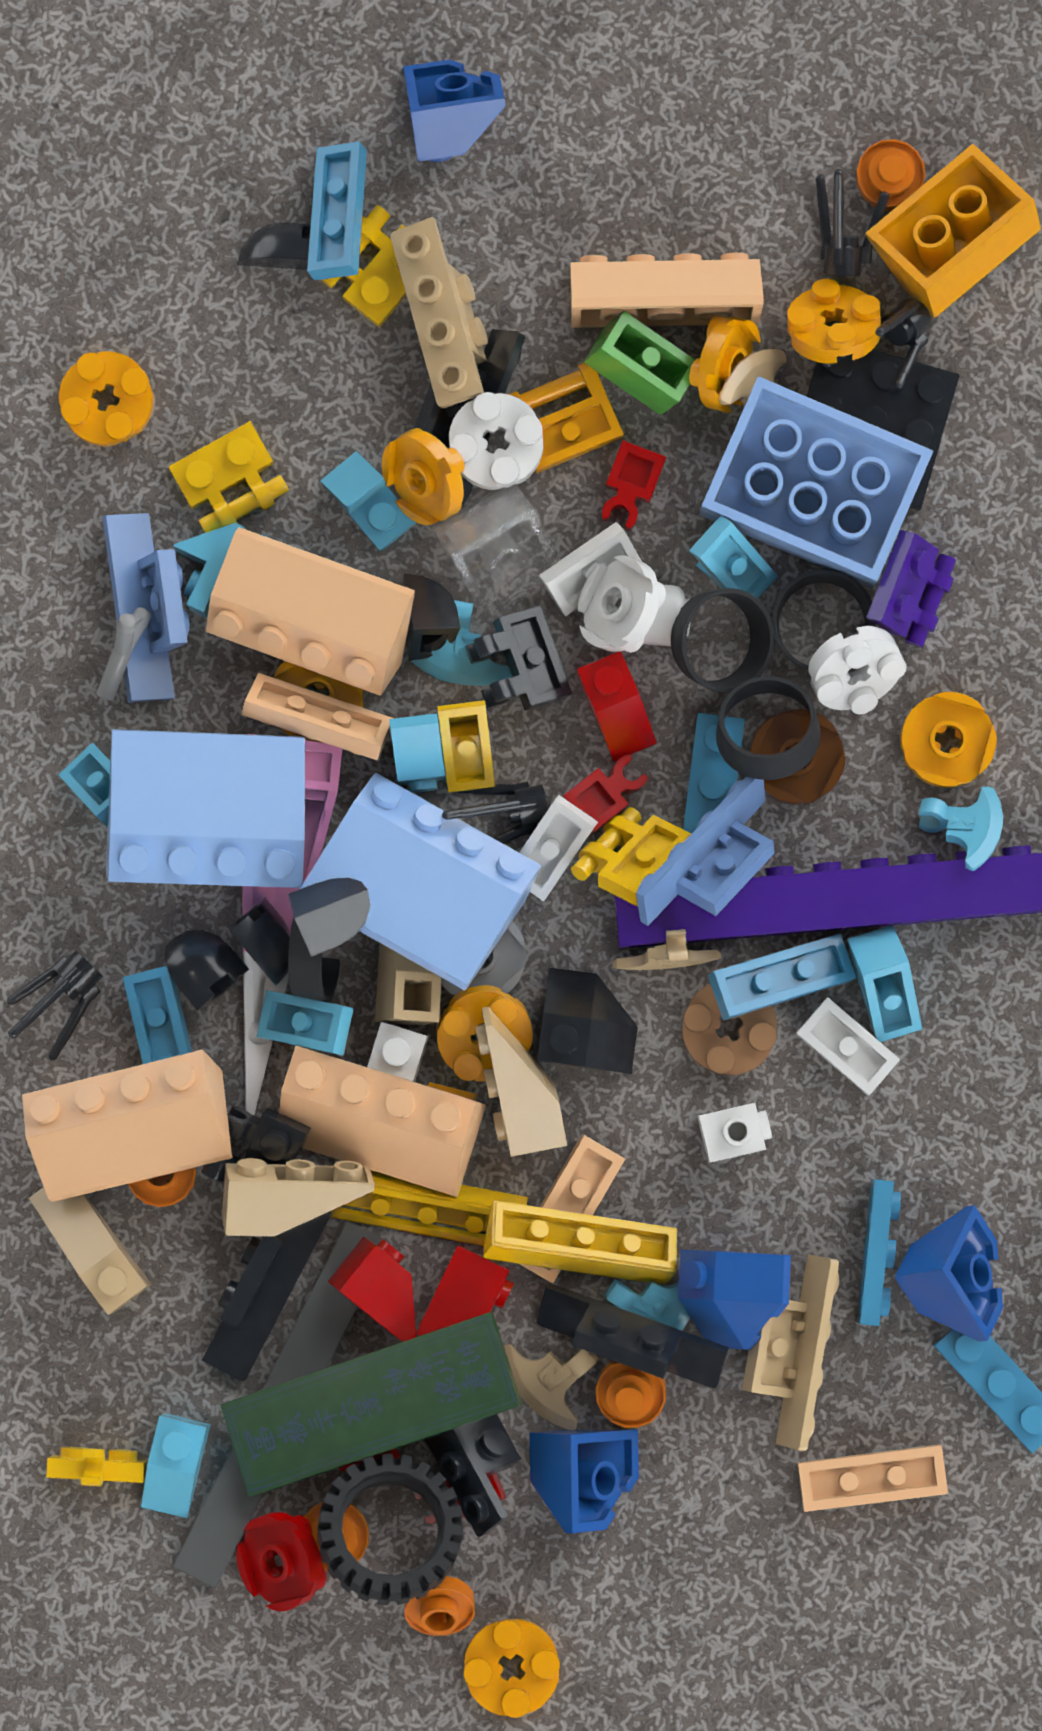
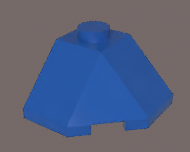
(450, 107)
(951, 1275)
(733, 1293)
(583, 1474)

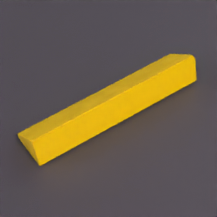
(411, 1200)
(580, 1243)

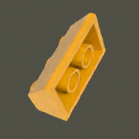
(955, 229)

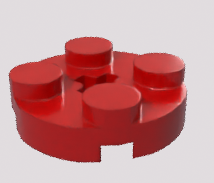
(292, 1540)

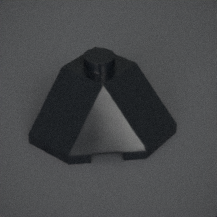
(585, 1024)

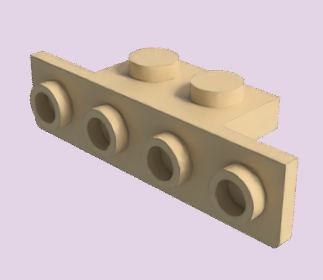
(441, 313)
(791, 1353)

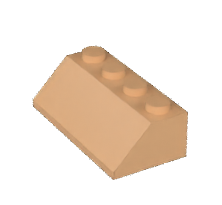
(665, 291)
(310, 611)
(381, 1120)
(128, 1125)

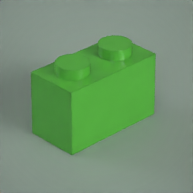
(641, 363)

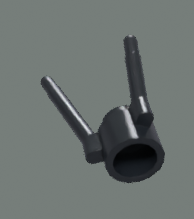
(840, 251)
(904, 327)
(522, 804)
(73, 978)

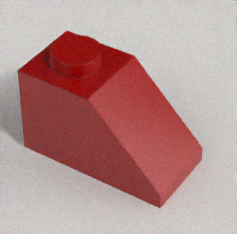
(616, 705)
(379, 1286)
(466, 1291)

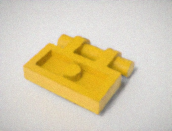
(379, 286)
(222, 466)
(642, 853)

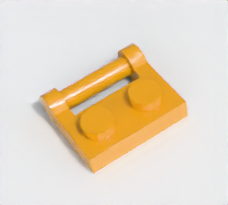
(576, 427)

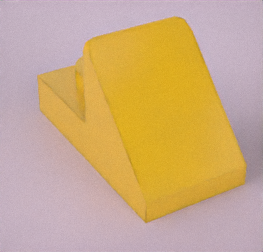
(466, 746)

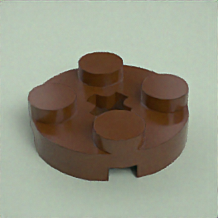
(824, 768)

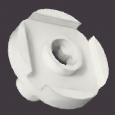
(522, 432)
(640, 595)
(877, 663)

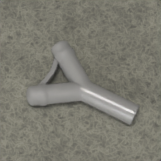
(127, 635)

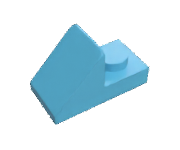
(367, 501)
(210, 551)
(732, 560)
(305, 1022)

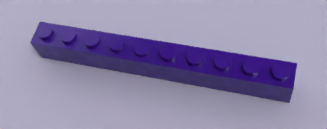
(851, 899)

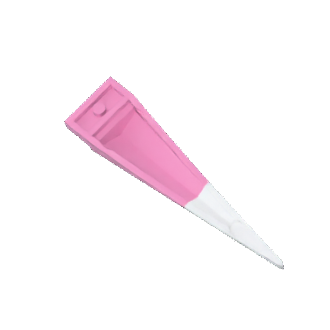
(321, 790)

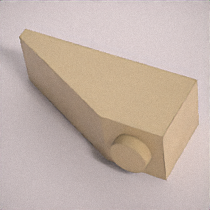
(92, 1249)

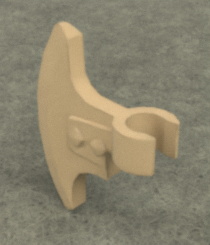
(744, 375)
(667, 956)
(546, 1380)

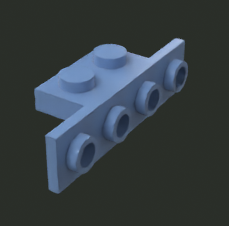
(148, 582)
(713, 859)

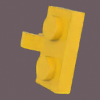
(94, 1468)

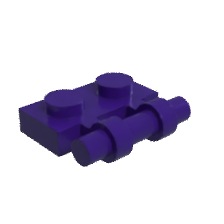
(902, 585)

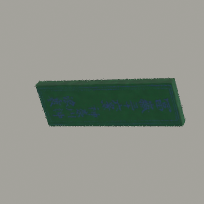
(371, 1404)

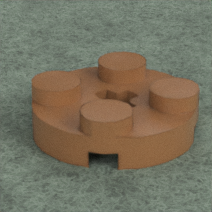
(722, 1054)

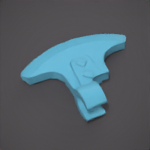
(452, 661)
(972, 827)
(654, 1302)

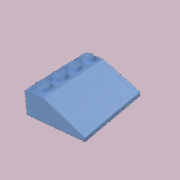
(816, 482)
(206, 809)
(431, 882)

